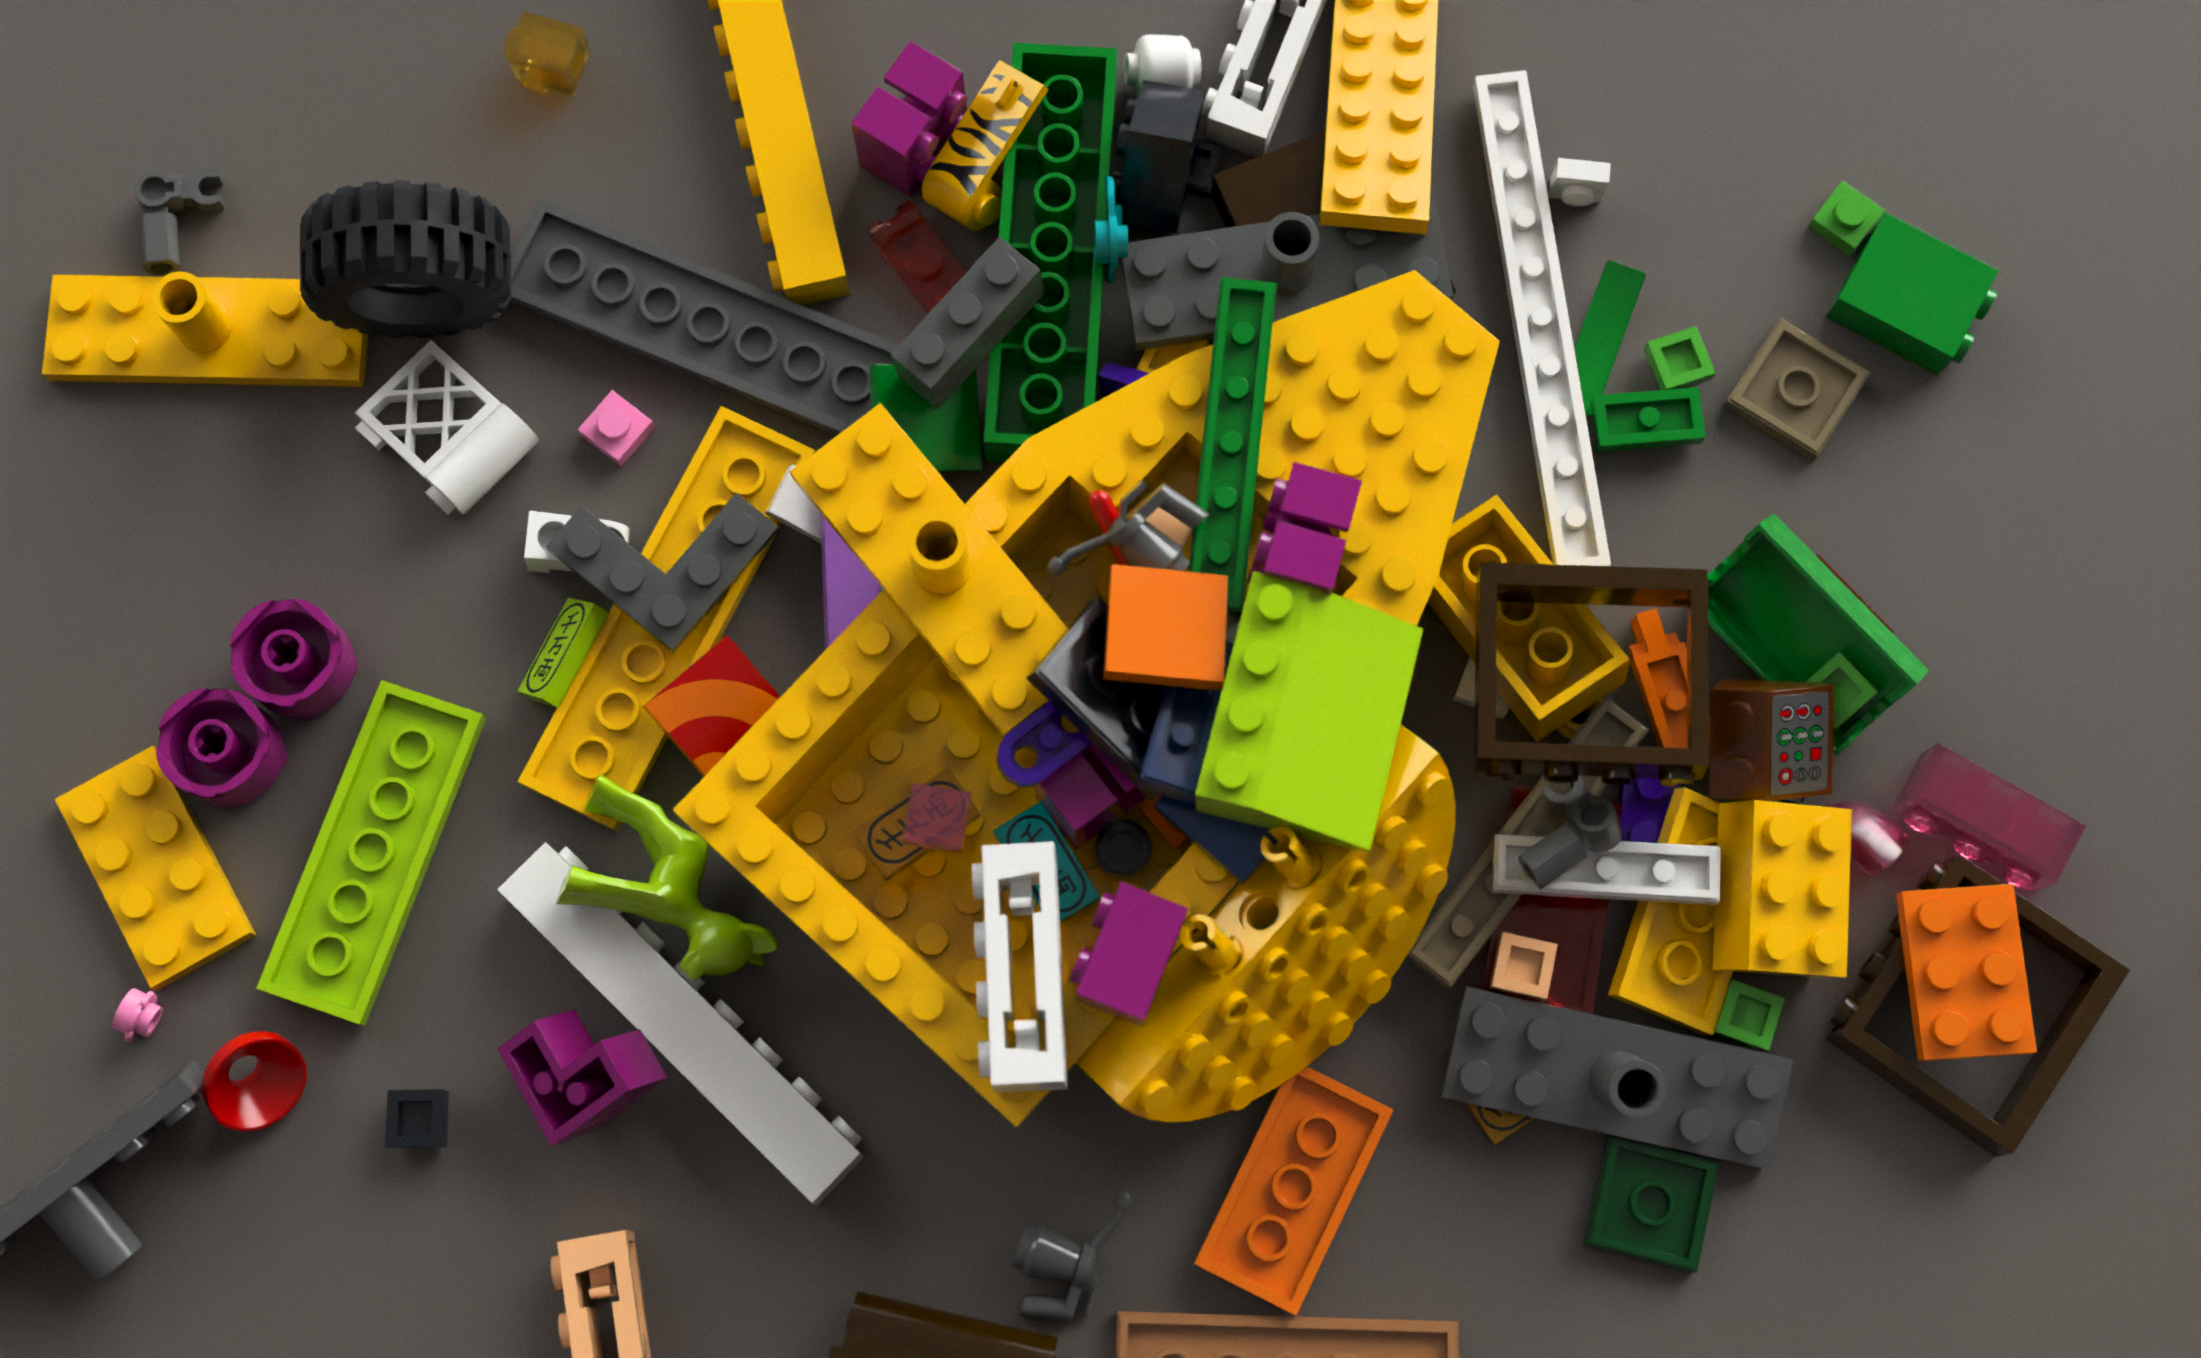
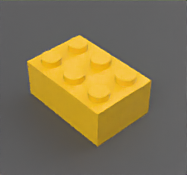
(1783, 889)

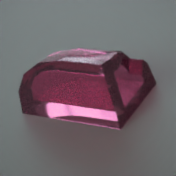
(1874, 836)

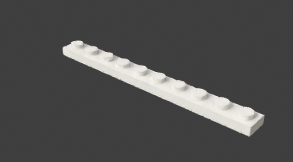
(1540, 321)

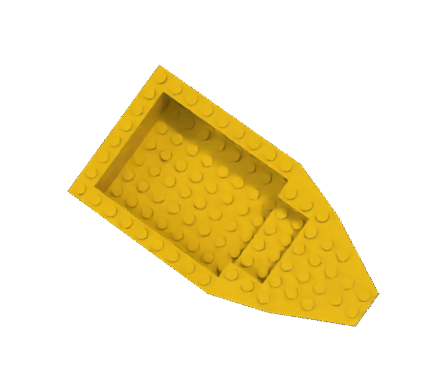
(1355, 387)

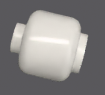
(1163, 60)

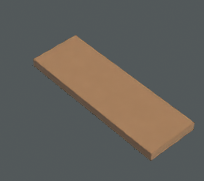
(1280, 1337)

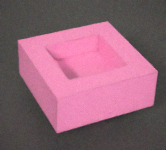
(616, 428)

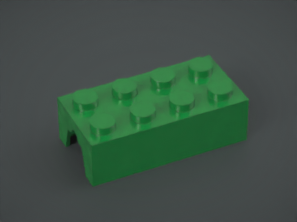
(1794, 615)

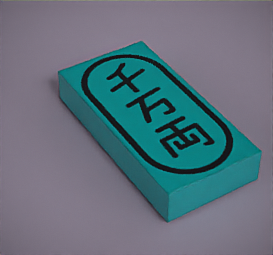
(1074, 886)

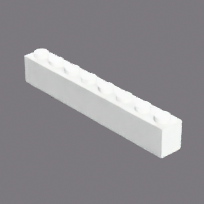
(688, 1029)

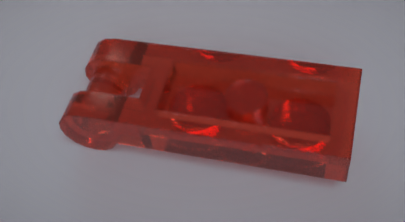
(925, 265)

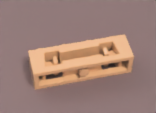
(580, 1323)

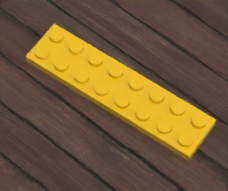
(602, 714)

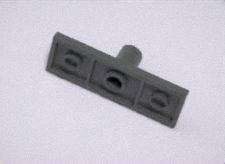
(1176, 278)
(1569, 1068)
(70, 1200)

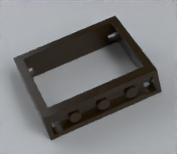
(1596, 587)
(2046, 1067)

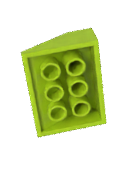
(1308, 714)

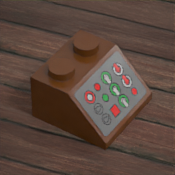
(1771, 739)

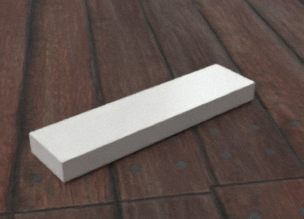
(1623, 873)

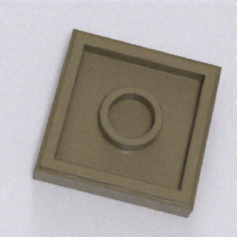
(1796, 389)

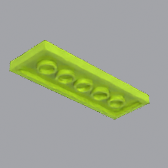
(372, 853)

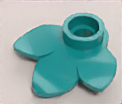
(1110, 234)

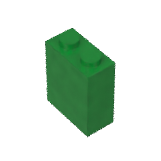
(1914, 295)

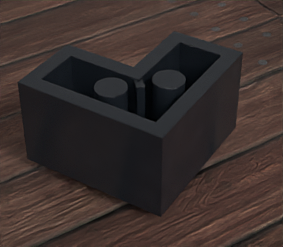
(1158, 153)

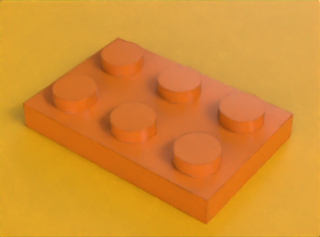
(1966, 973)

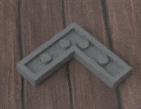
(673, 602)

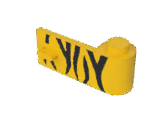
(962, 172)

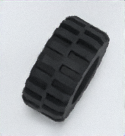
(405, 259)

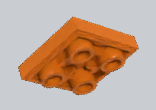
(1166, 627)

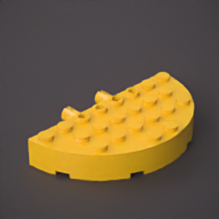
(1286, 957)

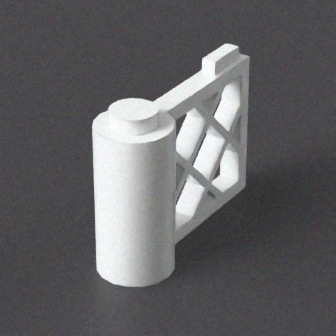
(468, 460)

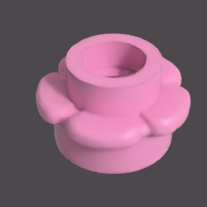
(137, 1014)

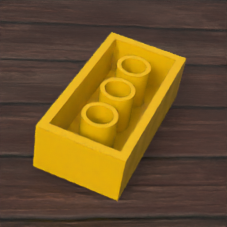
(1548, 655)

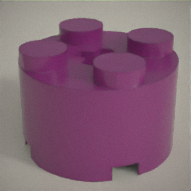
(267, 639)
(190, 751)

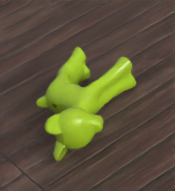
(716, 939)

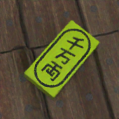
(563, 652)

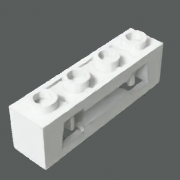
(1240, 122)
(1018, 869)

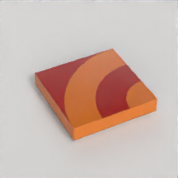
(712, 704)

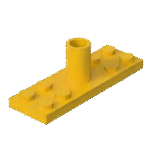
(195, 333)
(967, 608)

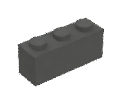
(968, 323)

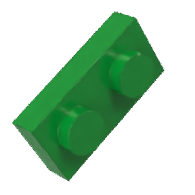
(1647, 419)

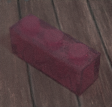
(1988, 819)

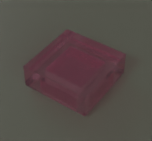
(937, 818)

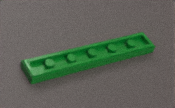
(1233, 433)

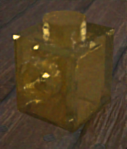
(547, 53)

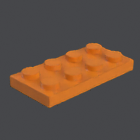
(1293, 1188)

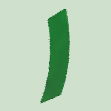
(1605, 327)

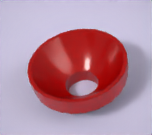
(265, 1093)

